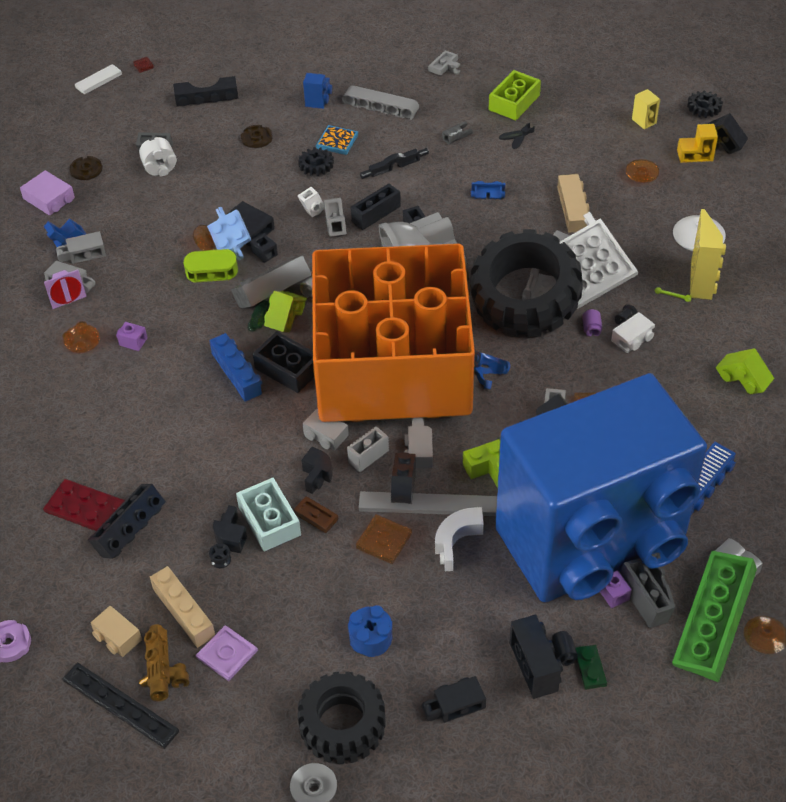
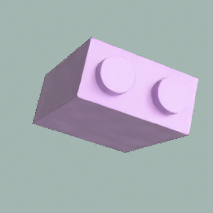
(47, 192)

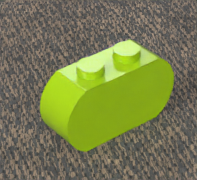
(210, 265)

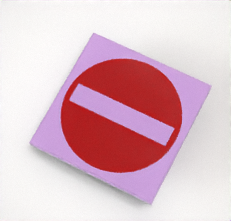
(64, 288)

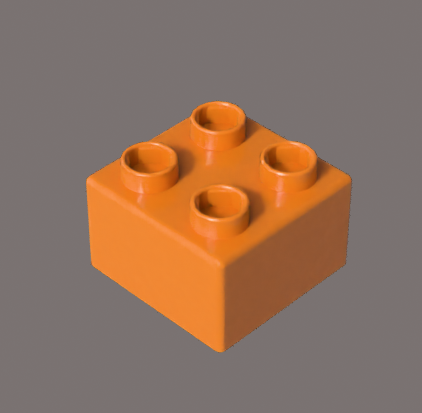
(392, 333)

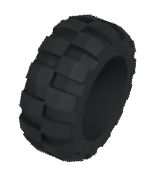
(521, 252)

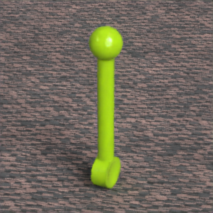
(687, 298)

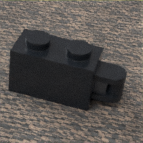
(455, 700)

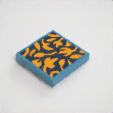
(337, 139)

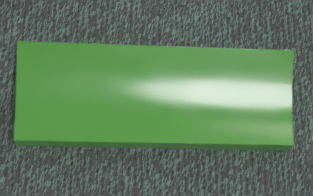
(715, 615)

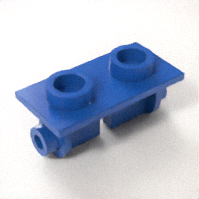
(480, 188)

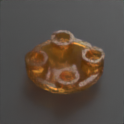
(81, 338)

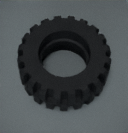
(345, 743)

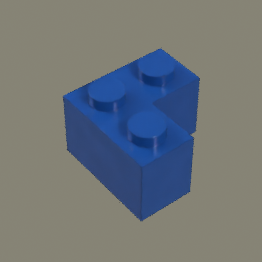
(316, 90)

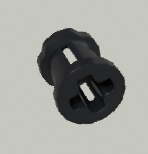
(625, 314)

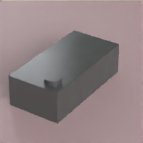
(275, 279)

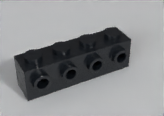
(127, 521)

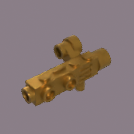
(158, 669)

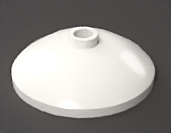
(686, 229)

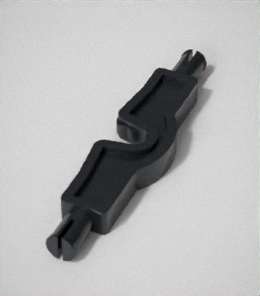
(401, 159)

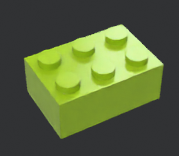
(514, 95)

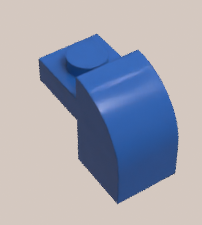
(68, 230)

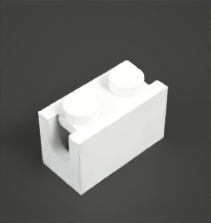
(633, 333)

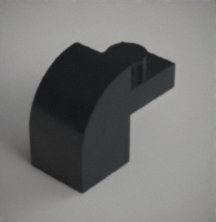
(319, 467)
(228, 532)

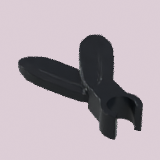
(518, 136)

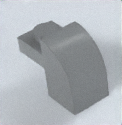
(334, 217)

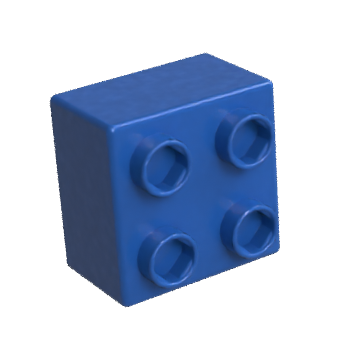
(598, 487)

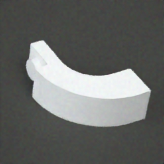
(457, 525)

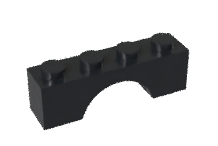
(188, 94)

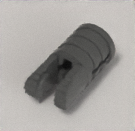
(456, 133)

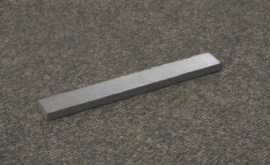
(427, 503)

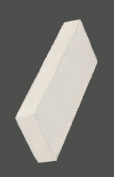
(98, 79)

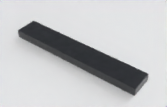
(121, 705)

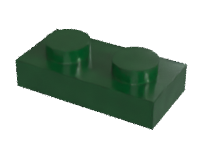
(590, 667)

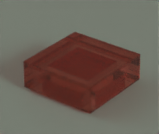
(143, 64)

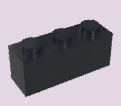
(375, 206)

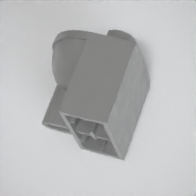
(425, 231)

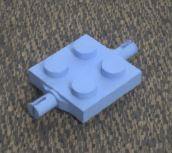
(229, 232)

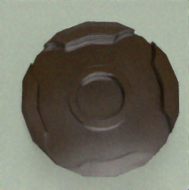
(256, 136)
(80, 170)

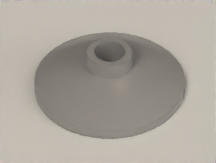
(313, 775)

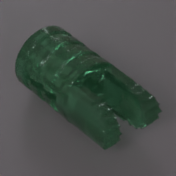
(257, 316)

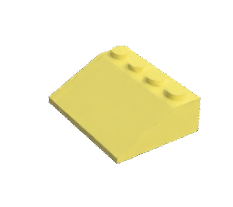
(706, 258)

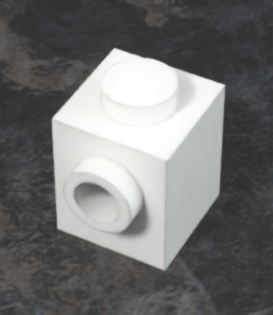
(311, 202)

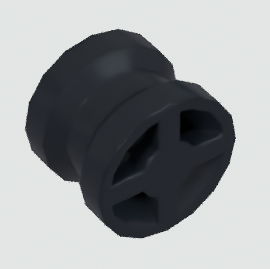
(220, 550)

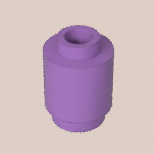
(592, 322)

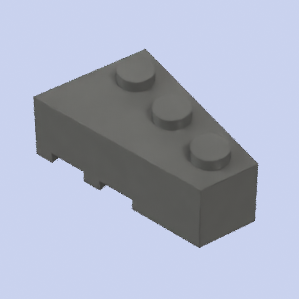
(649, 591)

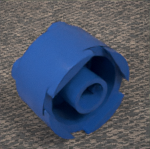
(370, 631)

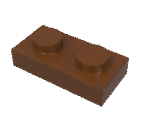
(316, 514)

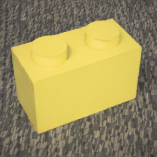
(645, 109)

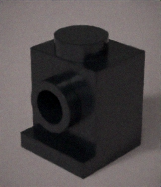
(264, 247)

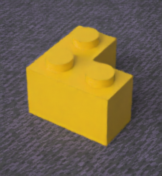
(699, 148)

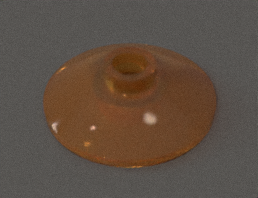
(642, 170)
(203, 238)
(760, 640)

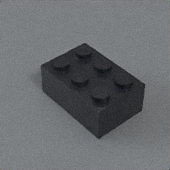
(285, 361)
(535, 656)

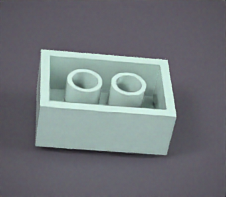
(268, 514)

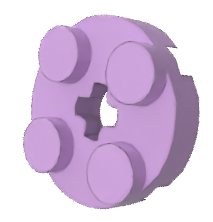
(20, 643)

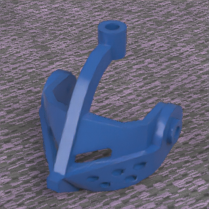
(495, 366)

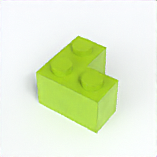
(283, 310)
(747, 368)
(483, 460)

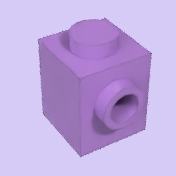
(131, 336)
(616, 591)

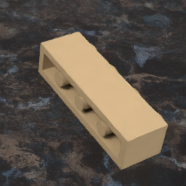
(573, 201)
(182, 606)

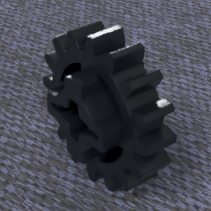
(704, 104)
(316, 161)

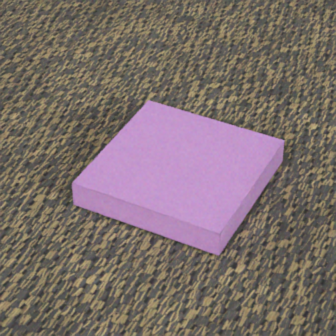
(226, 653)

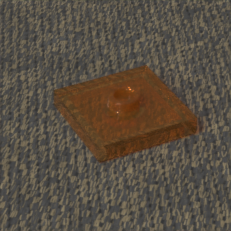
(383, 539)

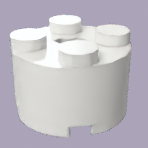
(157, 156)

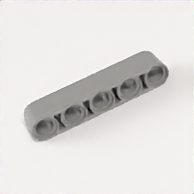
(380, 101)

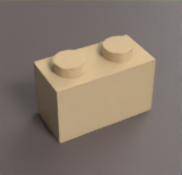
(115, 631)

